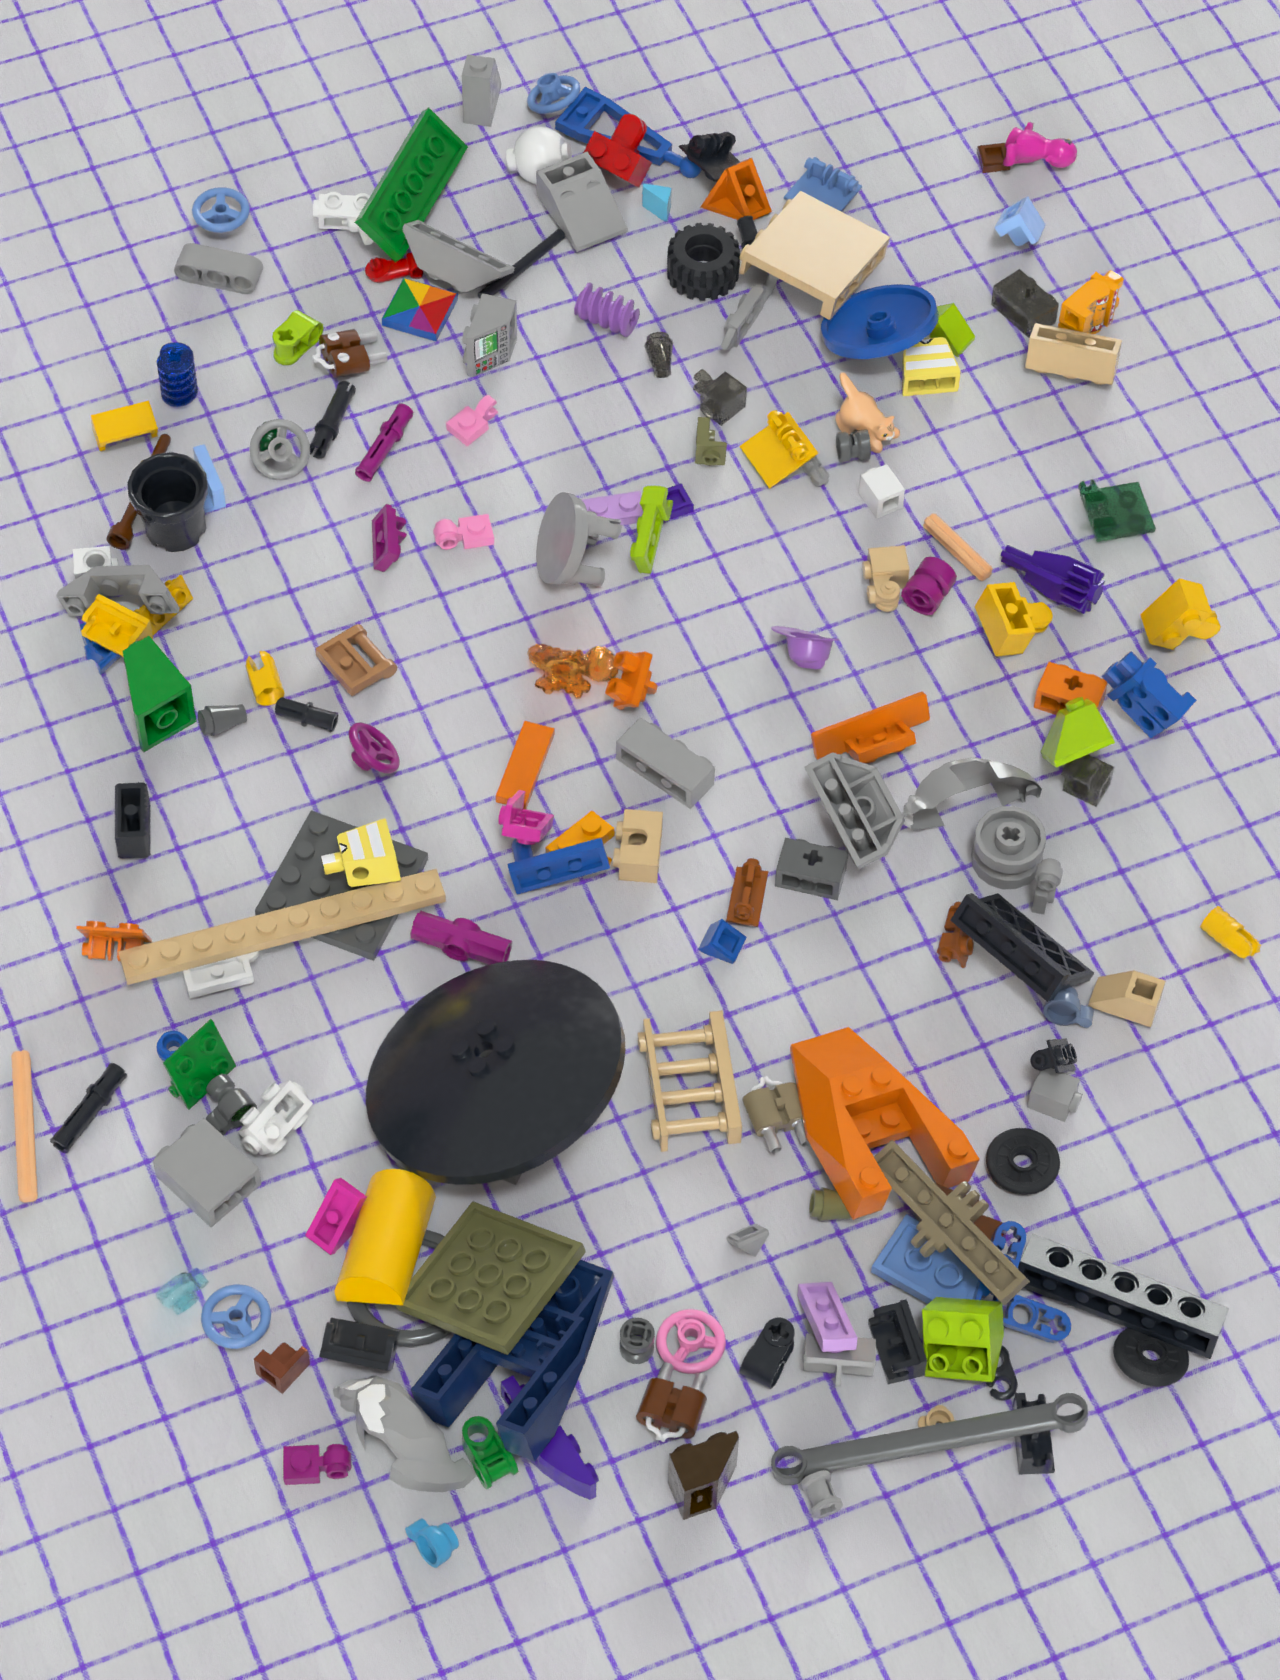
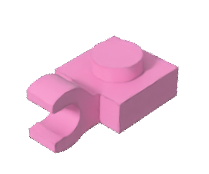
(470, 423)

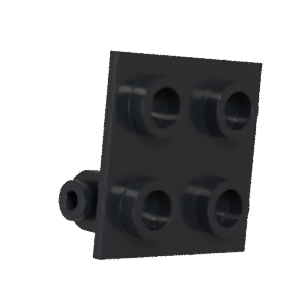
(711, 153)

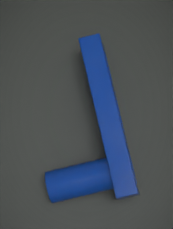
(556, 866)

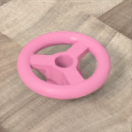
(689, 1324)

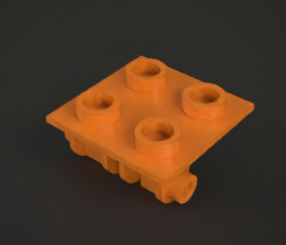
(100, 934)

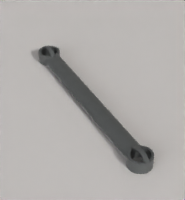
(930, 1439)

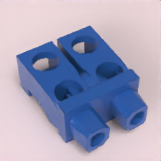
(1146, 694)

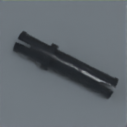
(327, 428)
(96, 1097)

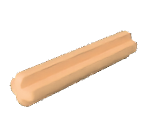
(958, 547)

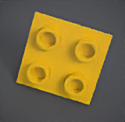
(778, 448)

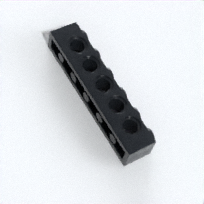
(1122, 1296)

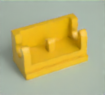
(123, 423)
(114, 625)

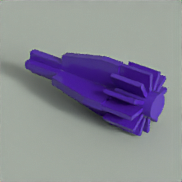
(1058, 577)

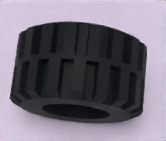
(703, 278)

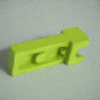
(649, 526)

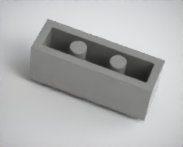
(665, 762)

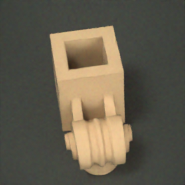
(887, 574)

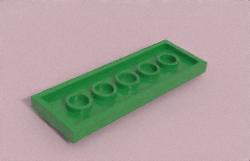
(411, 183)

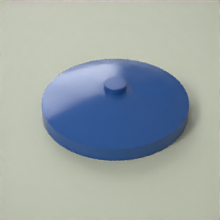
(881, 322)

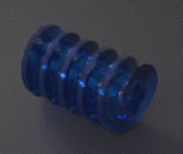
(177, 374)

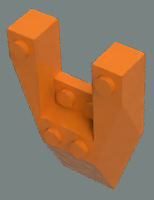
(861, 1101)

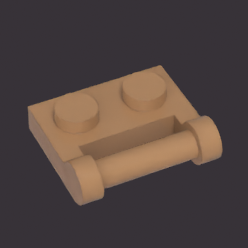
(348, 664)

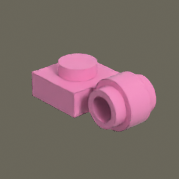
(472, 531)

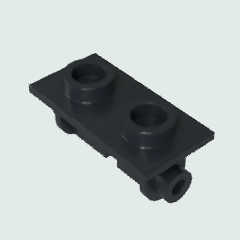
(1058, 1056)

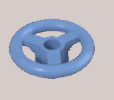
(552, 89)
(220, 217)
(240, 1331)

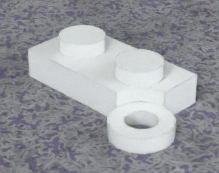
(220, 975)

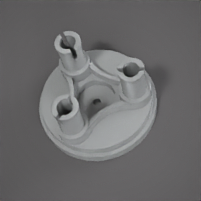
(563, 541)

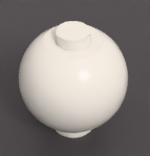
(537, 150)

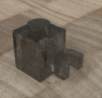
(720, 397)

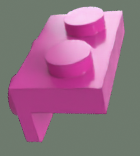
(523, 824)

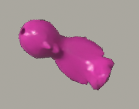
(1030, 146)

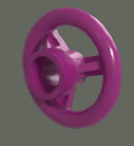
(369, 752)

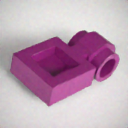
(303, 1463)

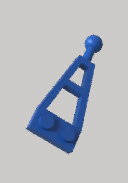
(588, 108)

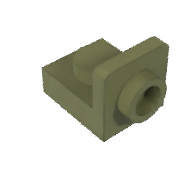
(707, 449)

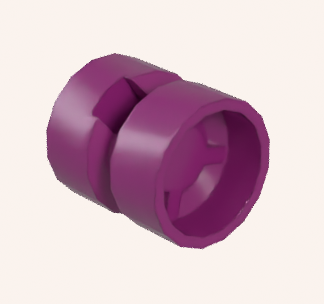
(928, 585)

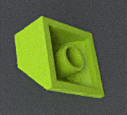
(1076, 733)

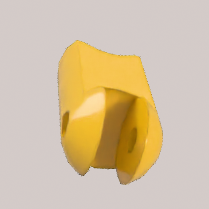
(265, 681)

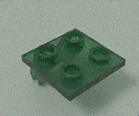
(1116, 510)

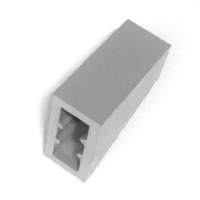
(480, 90)

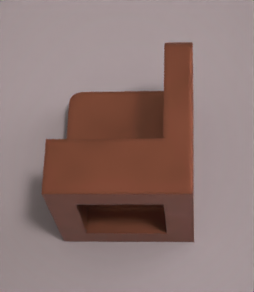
(281, 1366)

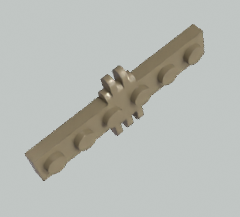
(950, 1223)

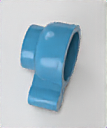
(432, 1541)

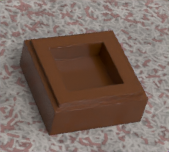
(992, 157)

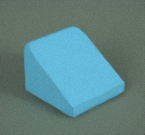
(657, 200)

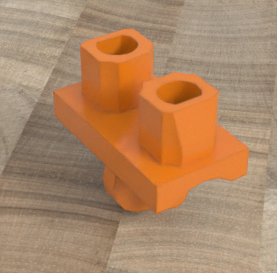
(634, 681)

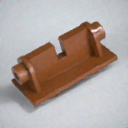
(747, 894)
(956, 944)

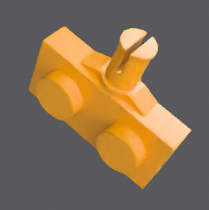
(586, 829)

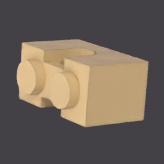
(640, 845)

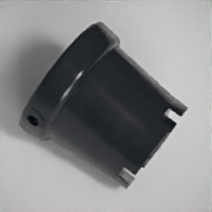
(170, 499)

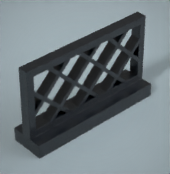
(1020, 945)

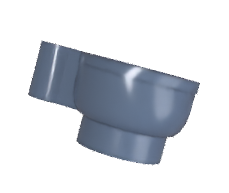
(1067, 1009)

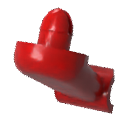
(384, 270)

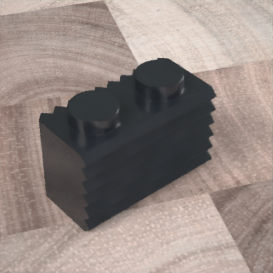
(132, 820)

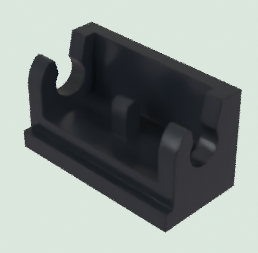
(898, 1342)
(360, 1344)
(1035, 1449)

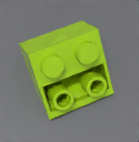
(962, 1338)

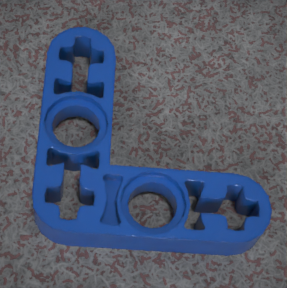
(1049, 1313)

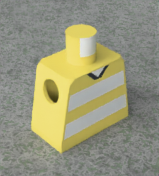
(929, 368)
(365, 856)

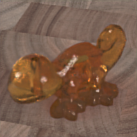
(565, 668)

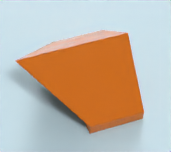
(738, 193)

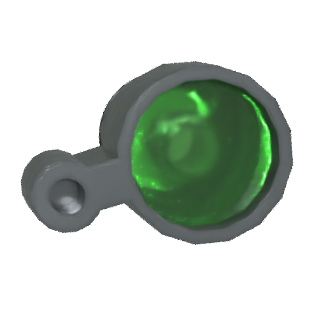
(231, 1103)

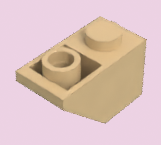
(1128, 996)

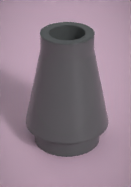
(220, 718)

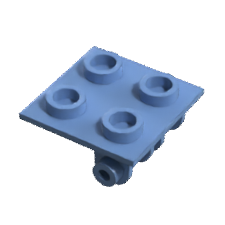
(826, 185)

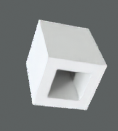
(881, 491)

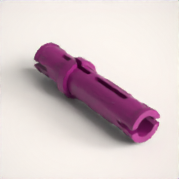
(390, 432)

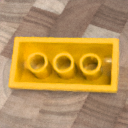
(386, 1239)

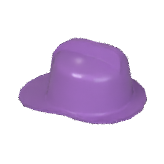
(806, 648)

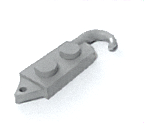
(747, 312)

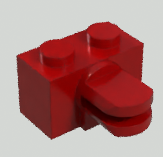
(620, 152)

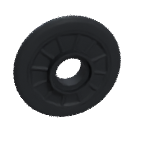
(1017, 1179)
(1162, 1372)

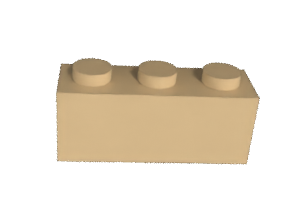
(1073, 354)

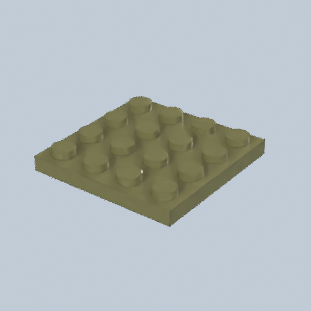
(490, 1277)

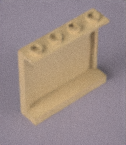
(817, 251)

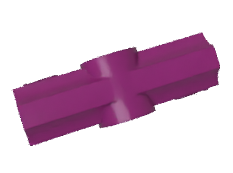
(460, 939)

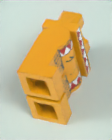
(1092, 304)

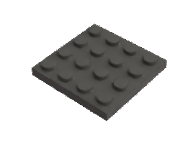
(303, 879)

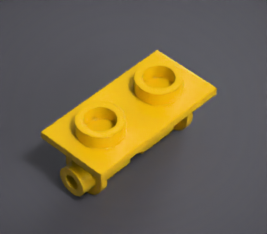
(182, 596)

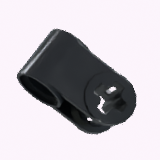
(768, 1357)

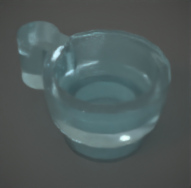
(180, 1291)

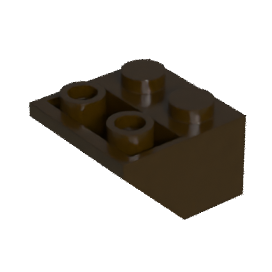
(702, 1472)

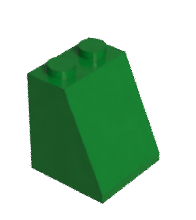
(158, 694)

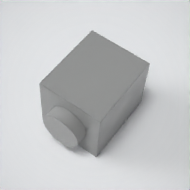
(1055, 1094)

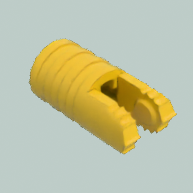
(1230, 933)

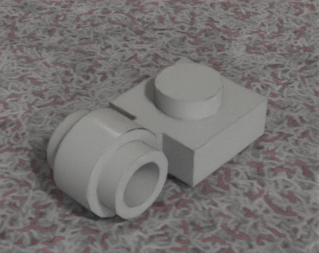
(1048, 878)

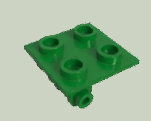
(197, 1064)

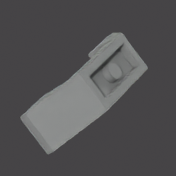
(114, 581)

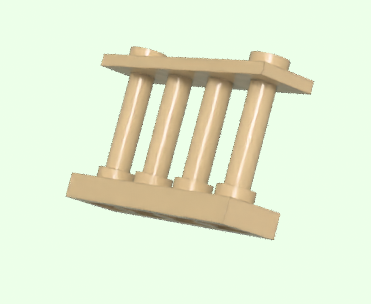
(717, 1062)

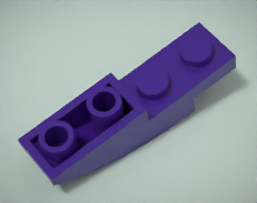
(561, 1456)

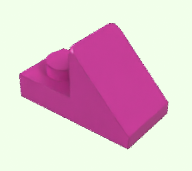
(336, 1216)

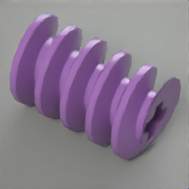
(606, 311)

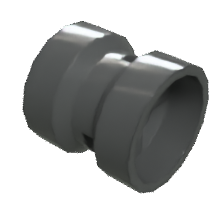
(853, 445)
(636, 1348)

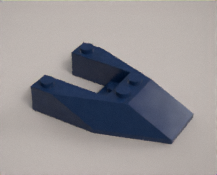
(548, 1352)

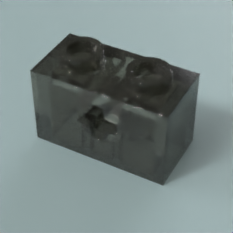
(1024, 302)

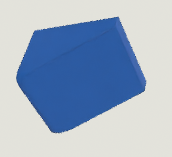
(722, 941)

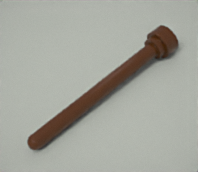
(121, 533)

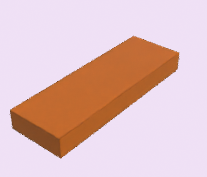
(525, 762)

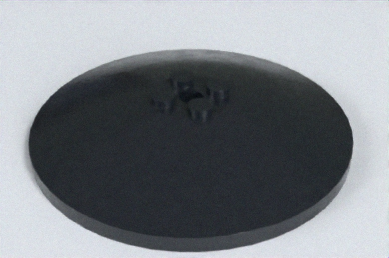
(500, 1114)

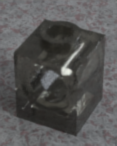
(1087, 779)

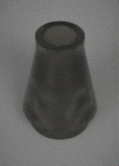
(659, 351)

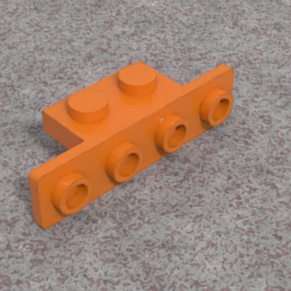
(875, 731)

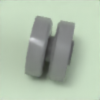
(1008, 847)

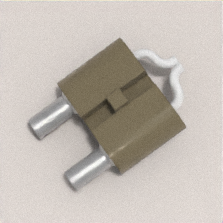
(774, 1111)

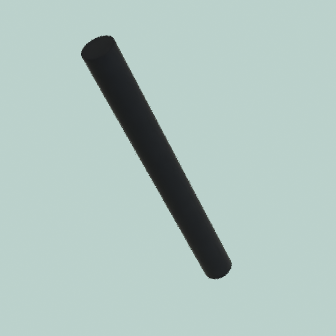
(525, 262)

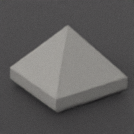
(749, 1238)

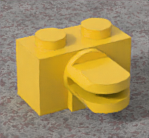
(1180, 614)
(1010, 619)

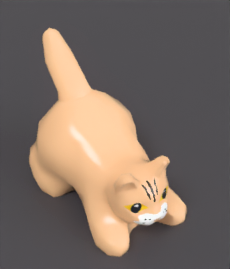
(861, 412)

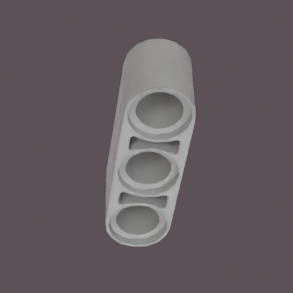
(218, 268)

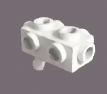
(341, 212)
(266, 1127)

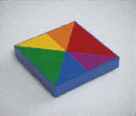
(419, 309)

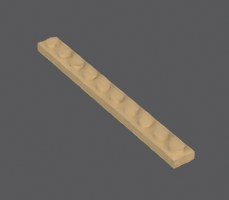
(281, 926)

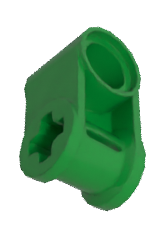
(489, 1456)

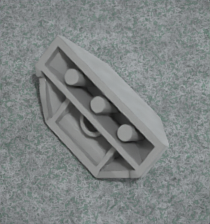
(451, 259)
(857, 806)

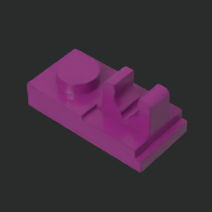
(386, 537)

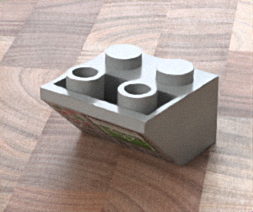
(490, 335)

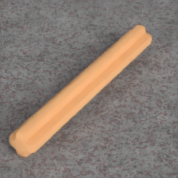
(24, 1126)

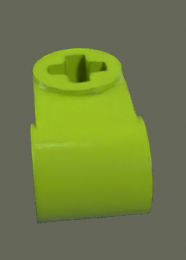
(295, 337)

